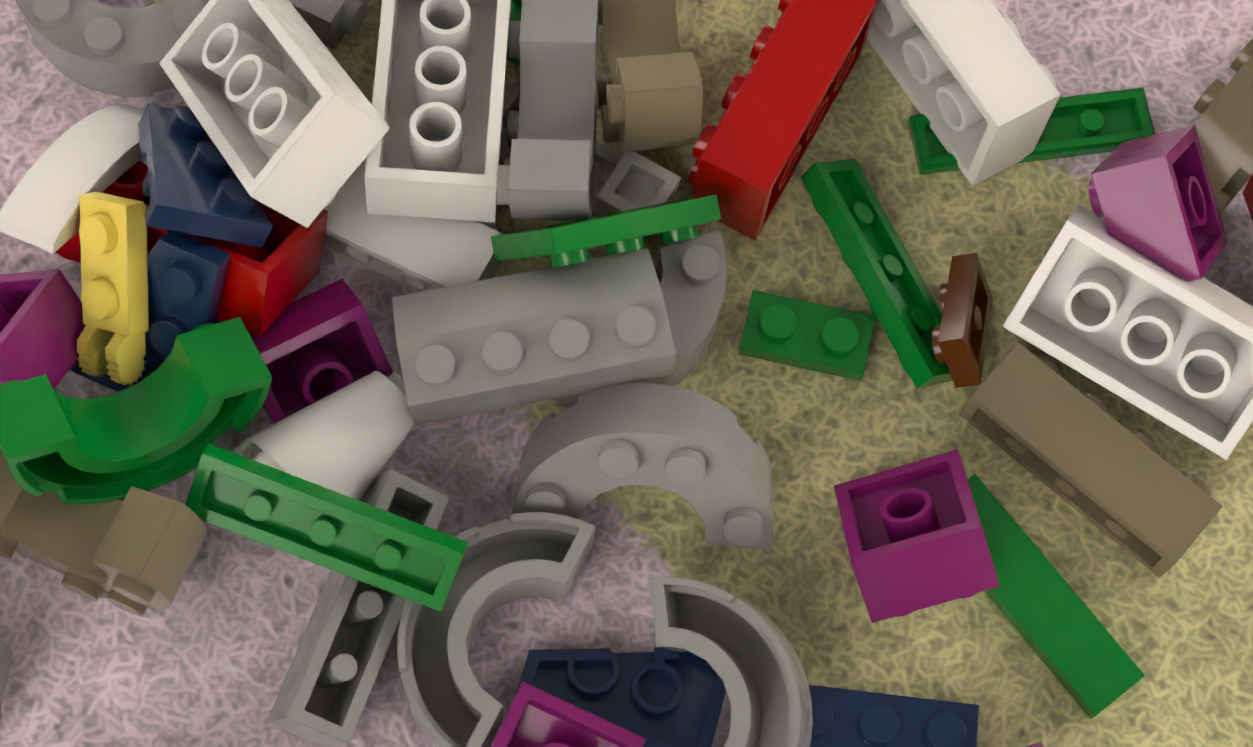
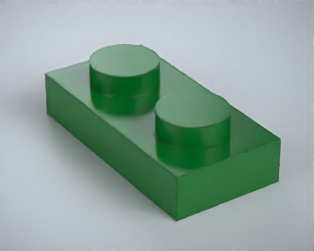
(807, 335)

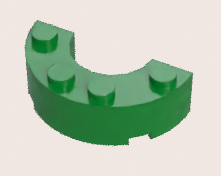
(141, 434)

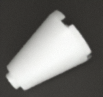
(340, 438)

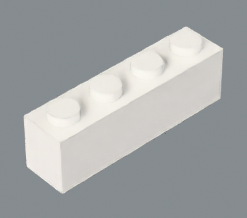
(406, 249)

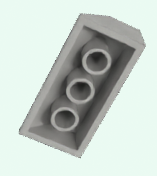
(532, 336)

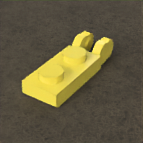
(113, 287)

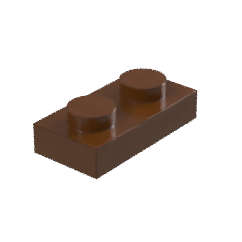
(964, 321)

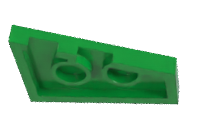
(619, 231)

